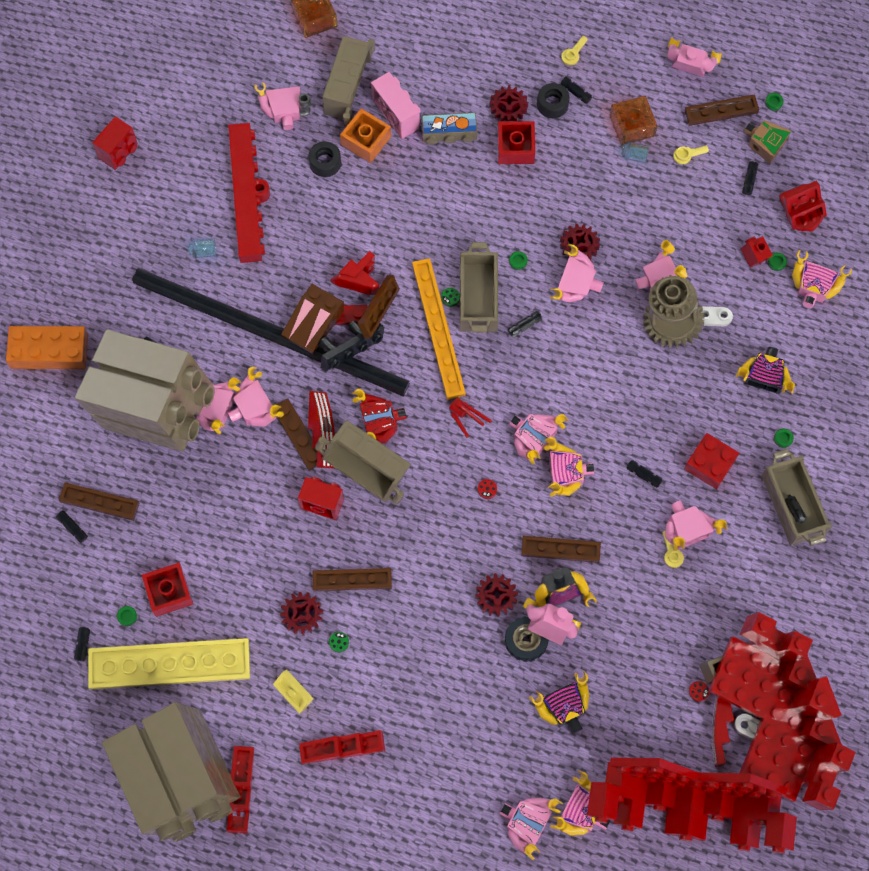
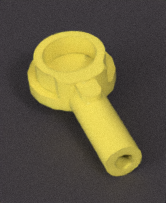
(571, 56)
(683, 154)
(672, 558)

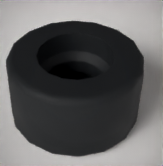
(553, 110)
(324, 169)

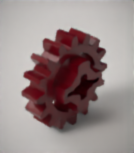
(507, 112)
(577, 235)
(488, 595)
(295, 620)

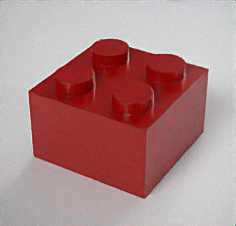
(516, 142)
(115, 143)
(711, 461)
(321, 498)
(167, 589)

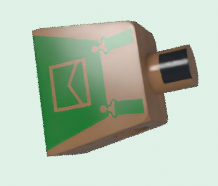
(767, 139)

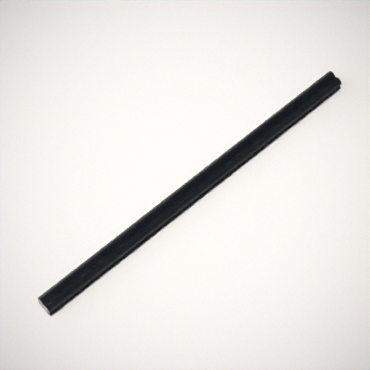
(262, 328)

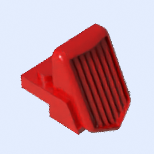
(804, 206)
(357, 277)

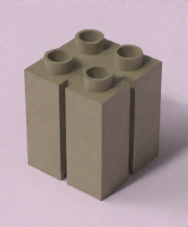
(145, 390)
(172, 772)

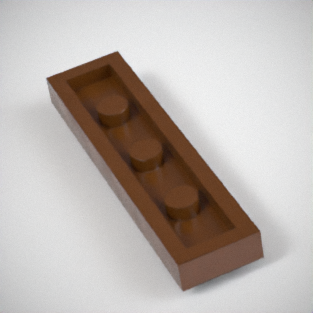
(721, 110)
(378, 306)
(298, 434)
(99, 501)
(561, 549)
(352, 579)

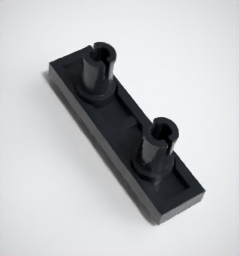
(338, 354)

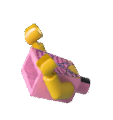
(816, 281)
(566, 468)
(574, 818)

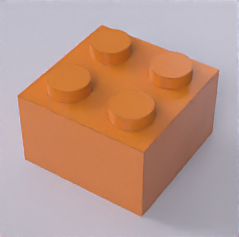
(365, 135)

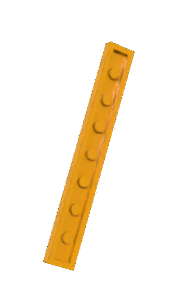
(438, 329)

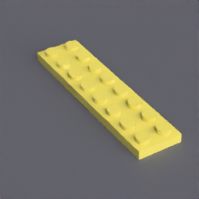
(168, 663)

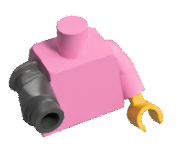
(284, 104)

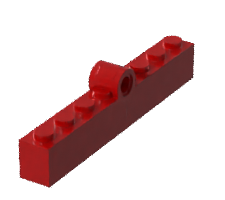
(247, 193)

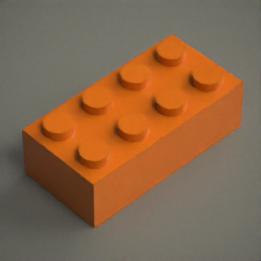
(47, 347)

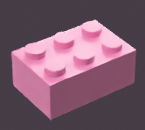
(396, 105)

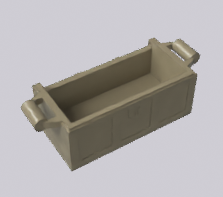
(346, 76)
(478, 290)
(365, 461)
(793, 479)

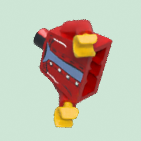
(378, 416)

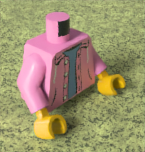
(532, 432)
(528, 822)

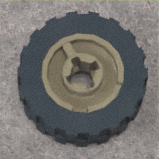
(524, 650)

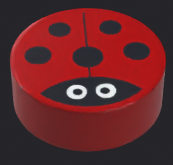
(487, 489)
(698, 691)

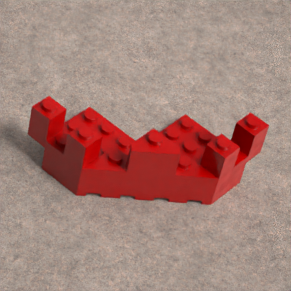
(796, 729)
(689, 801)

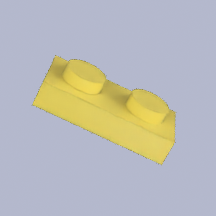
(293, 691)

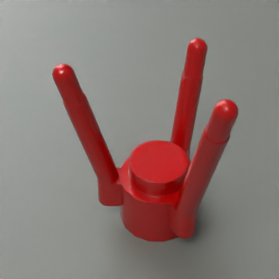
(460, 409)

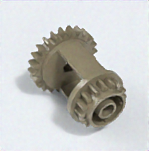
(673, 312)

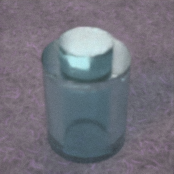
(635, 152)
(203, 248)

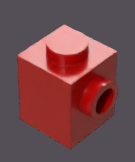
(756, 251)

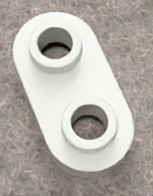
(714, 316)
(752, 724)

